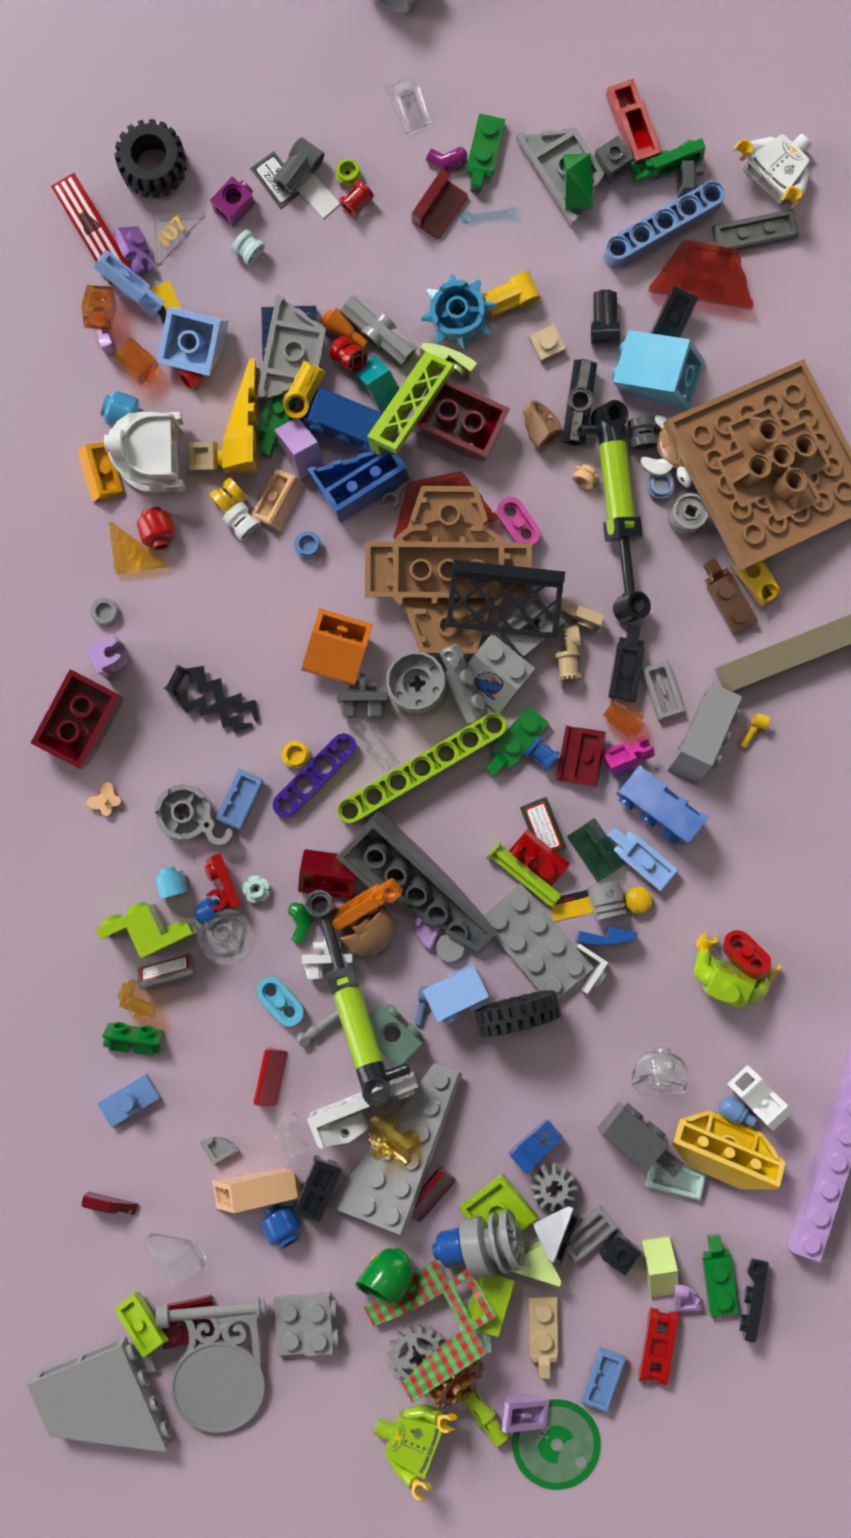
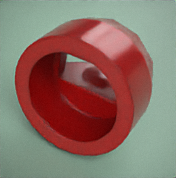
(190, 378)

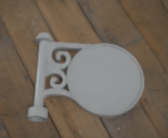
(218, 1380)

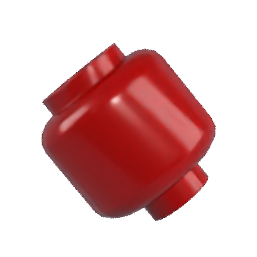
(156, 528)

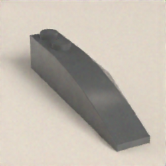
(386, 852)

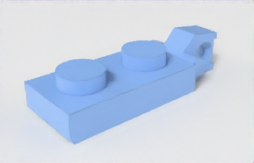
(128, 282)
(643, 858)

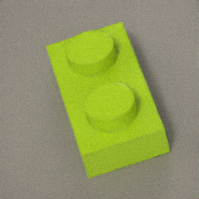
(140, 1324)

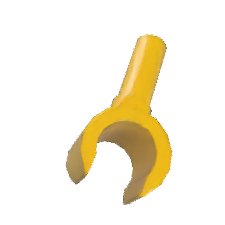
(758, 721)

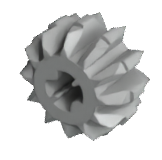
(560, 1193)

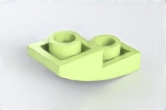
(462, 363)

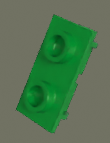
(120, 1035)

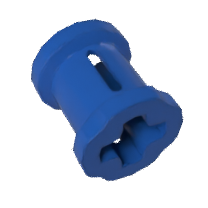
(542, 753)

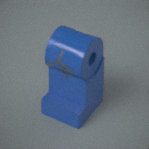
(535, 1145)

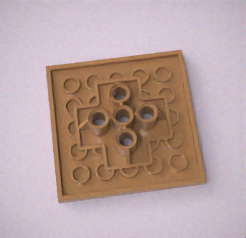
(725, 441)

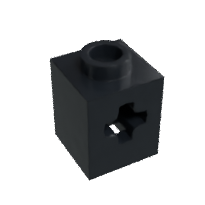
(620, 1252)

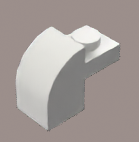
(760, 1098)

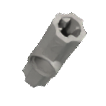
(378, 330)

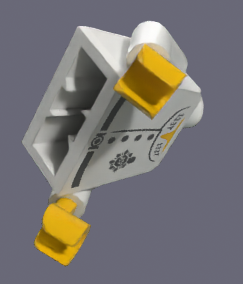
(777, 165)

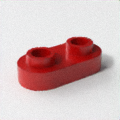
(749, 954)

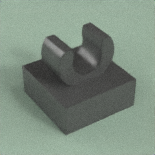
(686, 177)

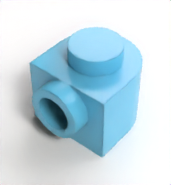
(171, 883)

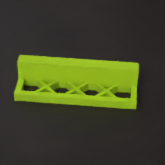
(407, 399)

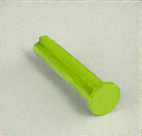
(524, 874)

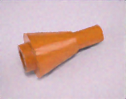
(339, 326)

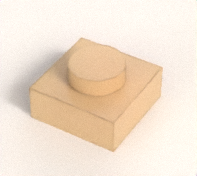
(547, 343)
(203, 456)

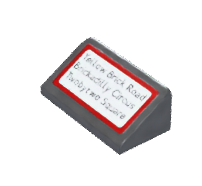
(166, 971)

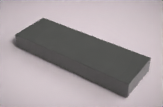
(756, 230)

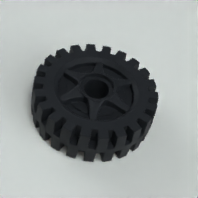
(517, 1013)

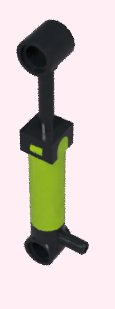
(621, 523)
(353, 1012)

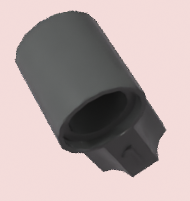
(302, 160)

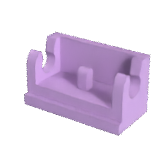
(106, 654)

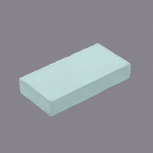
(685, 1183)

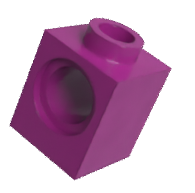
(233, 212)

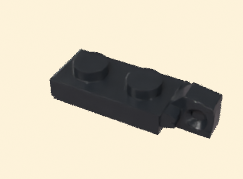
(627, 666)
(754, 1297)

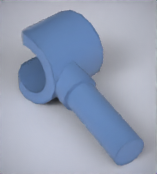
(421, 1006)

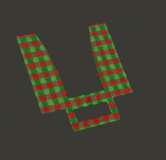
(456, 1352)

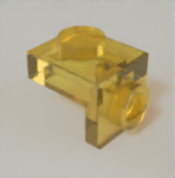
(139, 1008)

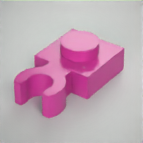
(626, 756)

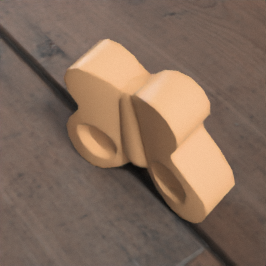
(105, 800)

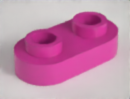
(519, 522)

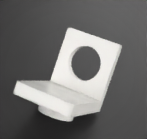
(598, 974)

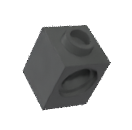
(614, 159)

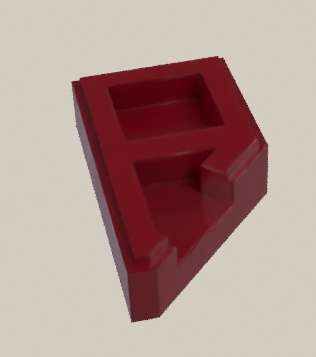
(108, 1204)

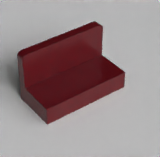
(438, 205)
(325, 872)

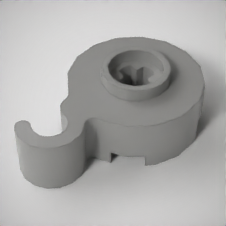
(200, 816)

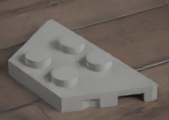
(546, 155)
(289, 343)

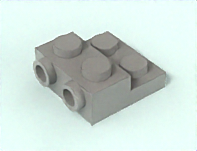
(305, 1324)

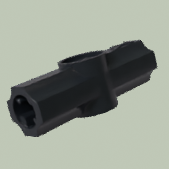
(581, 386)

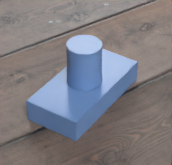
(128, 1100)

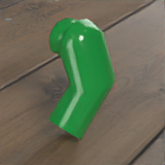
(303, 921)

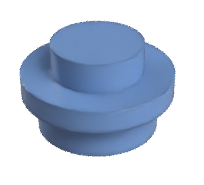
(660, 486)
(307, 545)

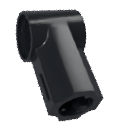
(605, 327)

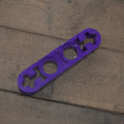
(310, 771)

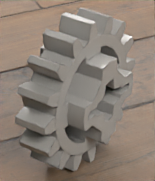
(406, 1359)

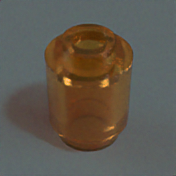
(624, 718)

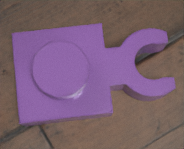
(134, 246)

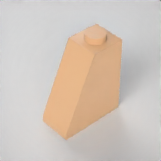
(255, 1190)

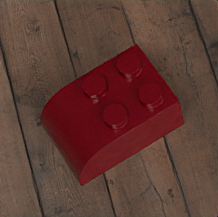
(462, 421)
(77, 720)

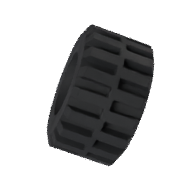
(145, 138)

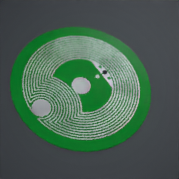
(563, 1451)

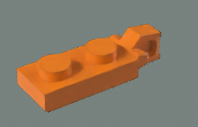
(365, 903)

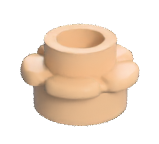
(585, 477)

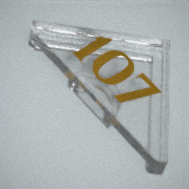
(172, 230)

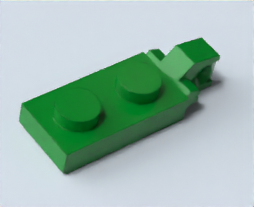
(484, 149)
(667, 161)
(272, 418)
(517, 740)
(719, 1278)

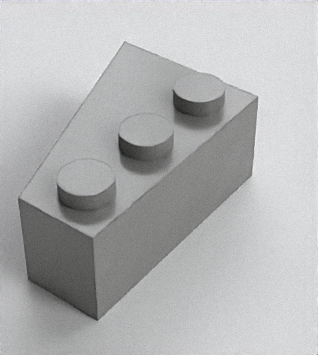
(706, 734)

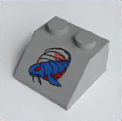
(498, 672)

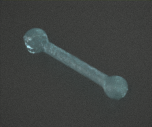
(466, 216)

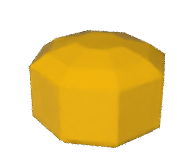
(638, 900)

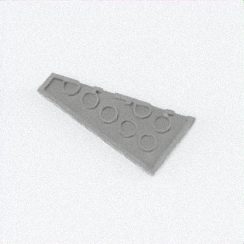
(384, 1189)

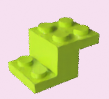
(146, 929)

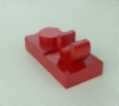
(539, 857)
(217, 872)

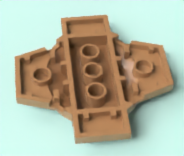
(418, 566)

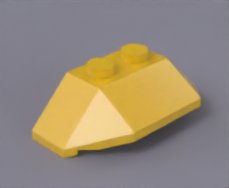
(728, 1151)

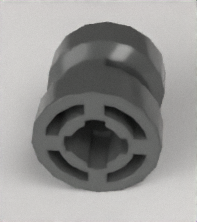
(642, 432)

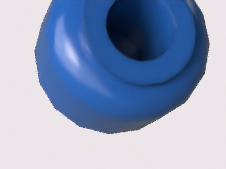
(204, 912)

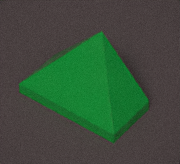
(577, 181)

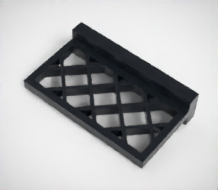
(512, 575)

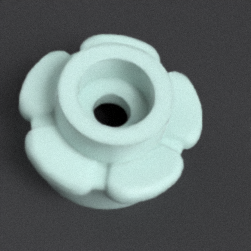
(248, 889)

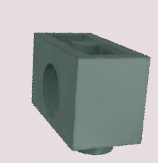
(408, 1042)

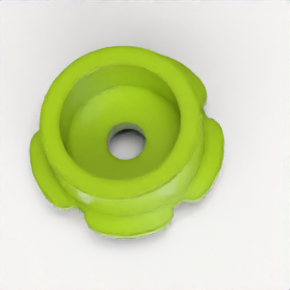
(347, 165)

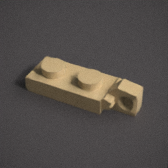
(543, 1332)

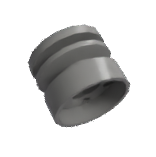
(403, 675)
(492, 1244)

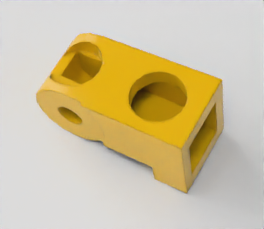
(758, 582)

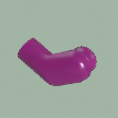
(449, 160)

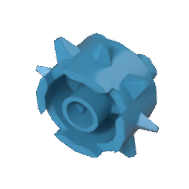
(453, 296)

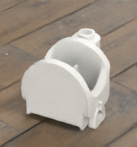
(146, 450)

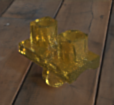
(389, 1142)

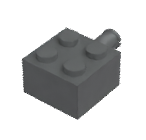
(638, 1140)

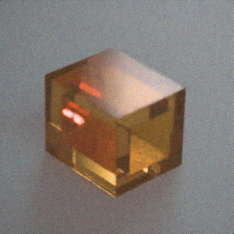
(98, 307)
(136, 361)

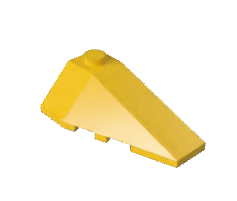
(240, 439)

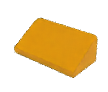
(99, 472)

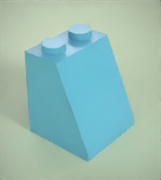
(659, 369)

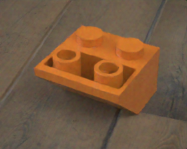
(336, 647)

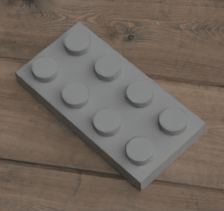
(536, 942)

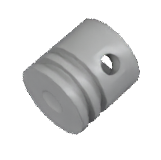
(606, 899)

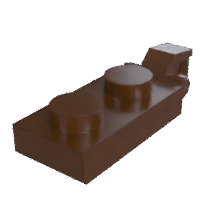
(728, 597)

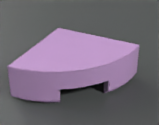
(105, 341)
(425, 932)
(686, 1299)

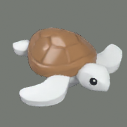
(669, 455)

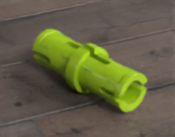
(485, 1418)

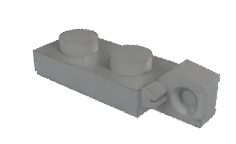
(462, 683)

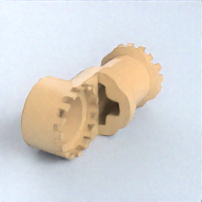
(568, 659)

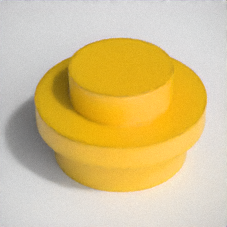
(295, 754)

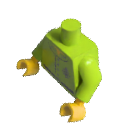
(727, 980)
(413, 1443)

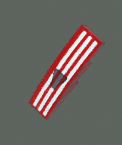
(86, 218)

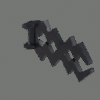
(221, 704)

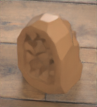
(541, 424)

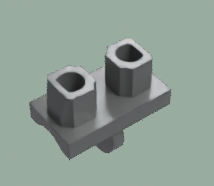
(375, 700)

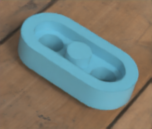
(278, 1003)

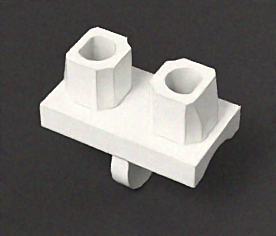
(314, 962)

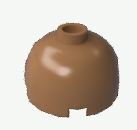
(370, 934)

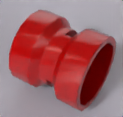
(348, 354)

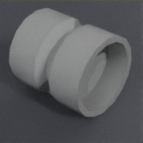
(688, 514)

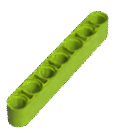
(430, 756)

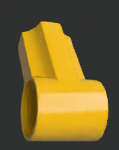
(518, 292)
(304, 387)

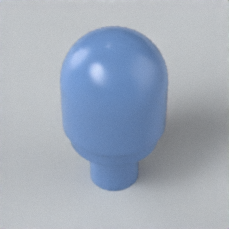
(736, 1111)

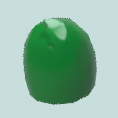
(387, 1276)

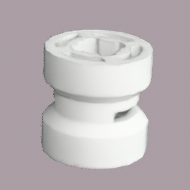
(241, 521)

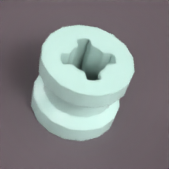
(248, 247)

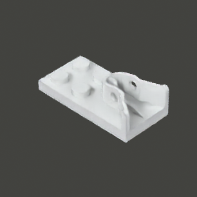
(348, 1113)

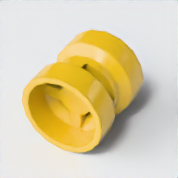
(221, 498)

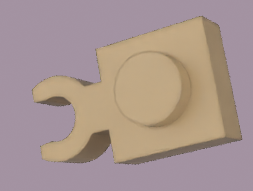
(586, 617)

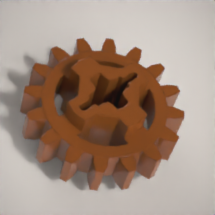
(457, 1386)

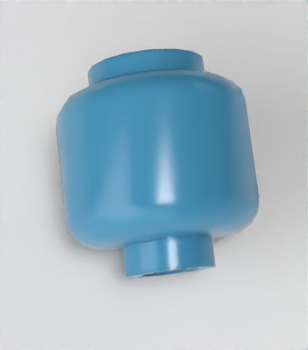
(117, 406)

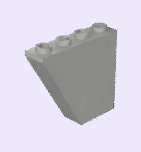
(101, 1399)

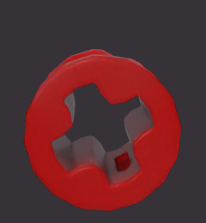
(356, 198)

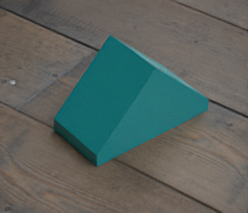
(378, 382)

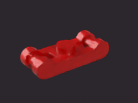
(658, 1346)

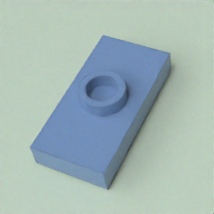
(240, 799)
(603, 1379)

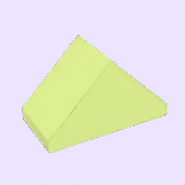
(538, 1266)
(660, 1266)

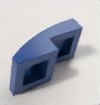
(612, 936)

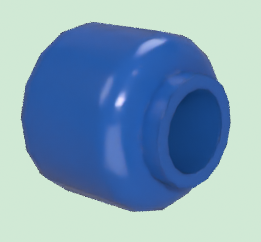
(281, 1226)
(448, 1248)

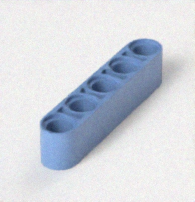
(670, 213)

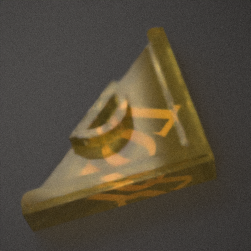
(130, 554)

